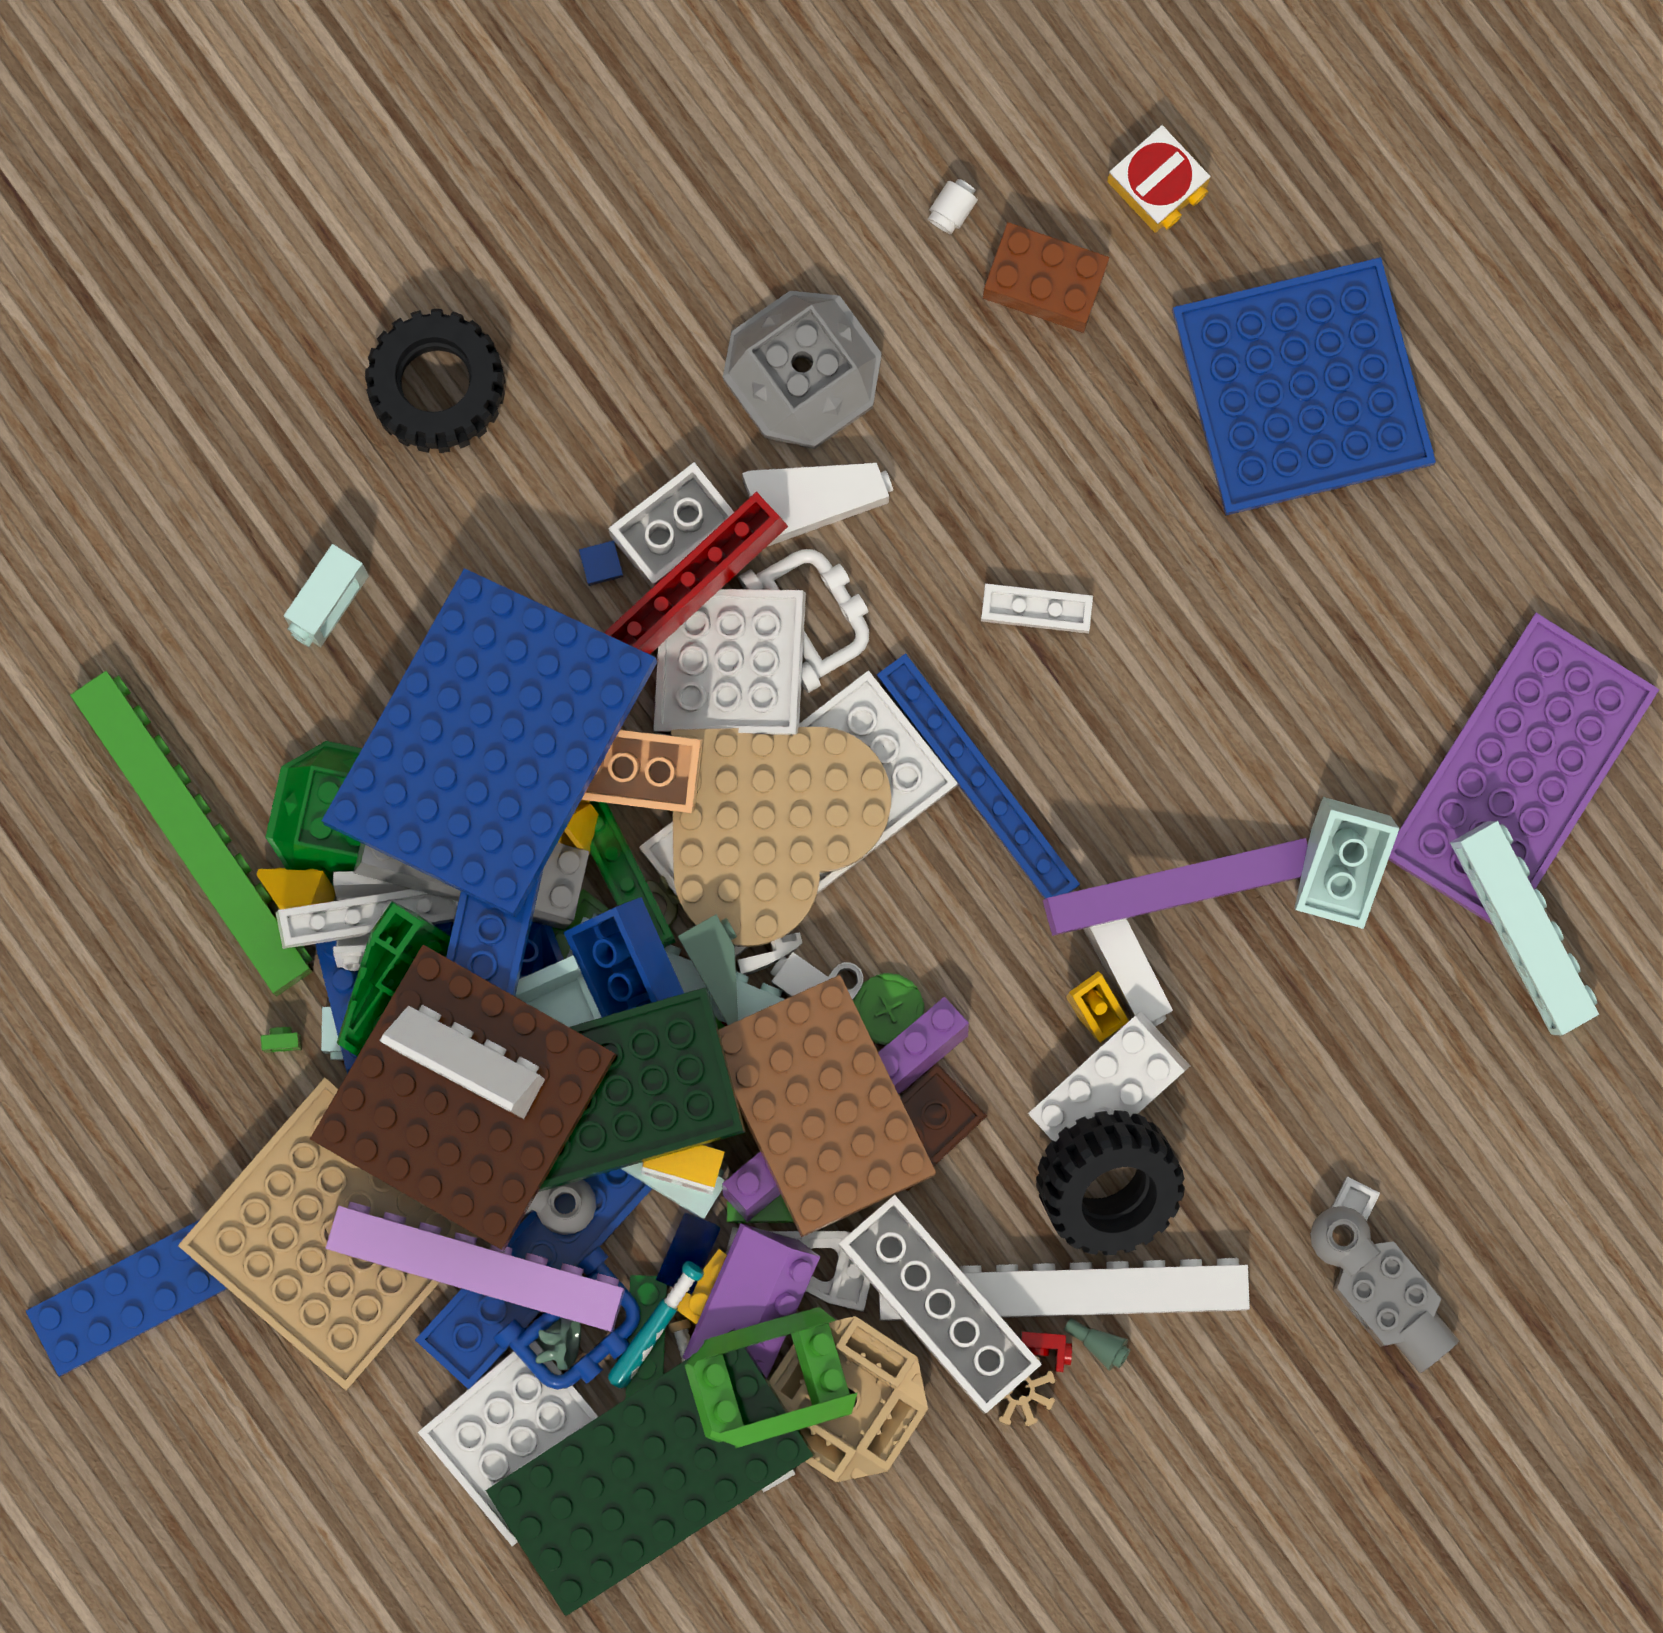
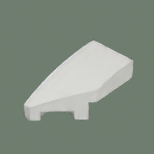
(780, 948)

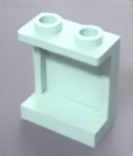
(559, 993)

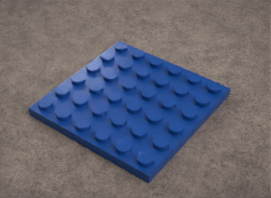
(1303, 386)

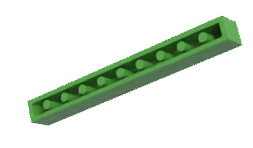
(190, 831)

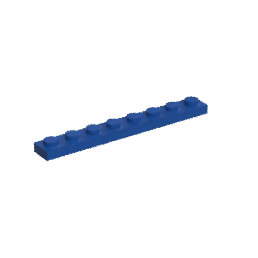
(977, 778)

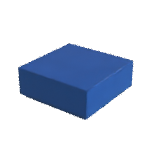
(601, 563)

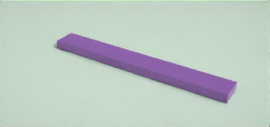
(1175, 887)

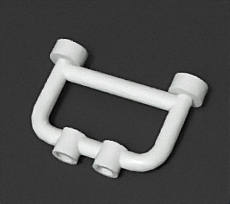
(851, 607)

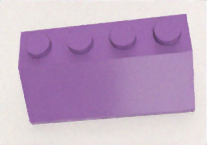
(757, 1283)

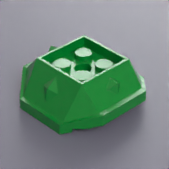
(299, 804)

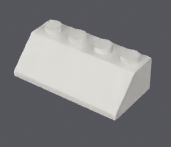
(463, 1060)

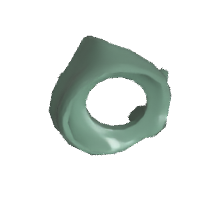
(560, 1343)

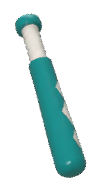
(645, 1339)

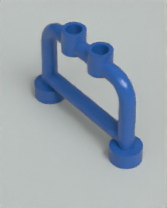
(587, 1367)

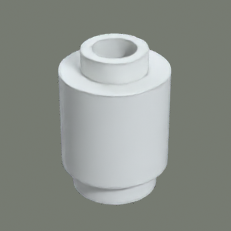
(952, 206)

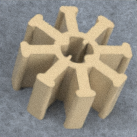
(1023, 1400)

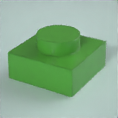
(281, 1040)

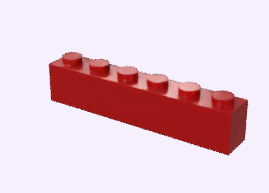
(699, 576)

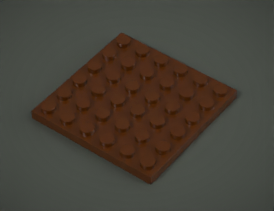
(444, 1140)

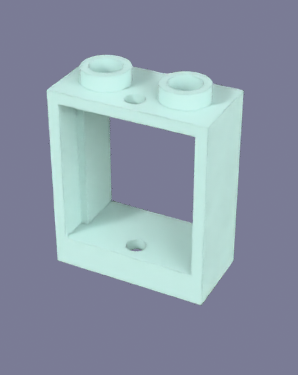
(325, 597)

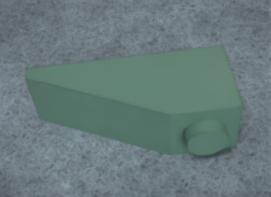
(714, 959)

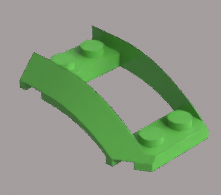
(818, 1363)

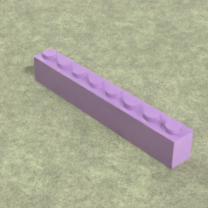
(476, 1268)

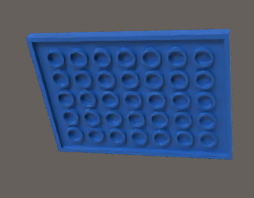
(489, 742)

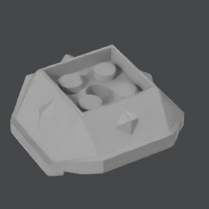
(809, 404)

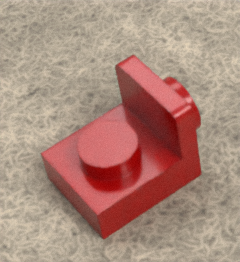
(1041, 1343)

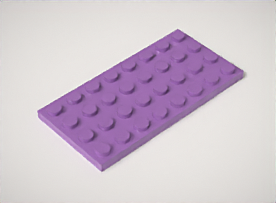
(1525, 758)

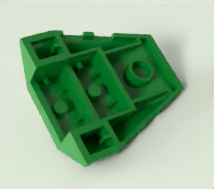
(384, 964)

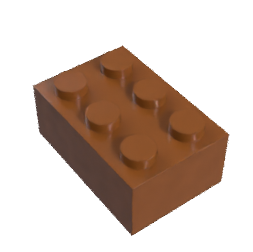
(1045, 277)

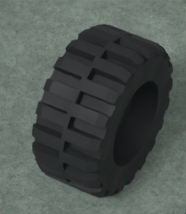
(428, 334)
(1131, 1213)

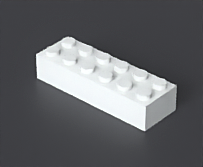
(939, 1304)

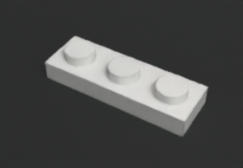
(1037, 608)

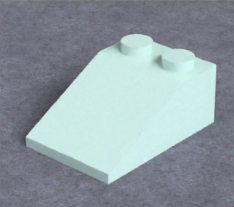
(1345, 862)

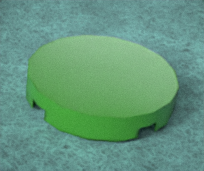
(888, 1006)

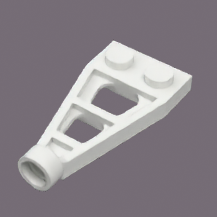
(847, 1287)

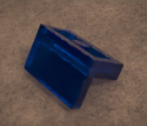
(691, 1243)

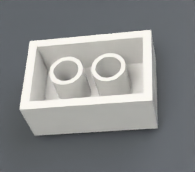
(670, 524)

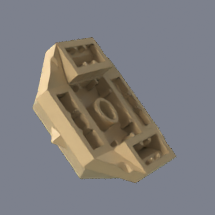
(886, 1408)

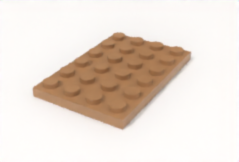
(822, 1106)

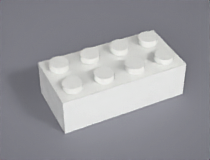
(1118, 1076)

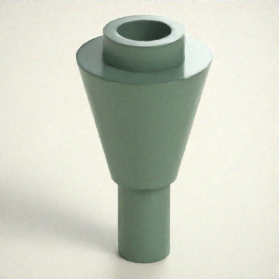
(1107, 1348)

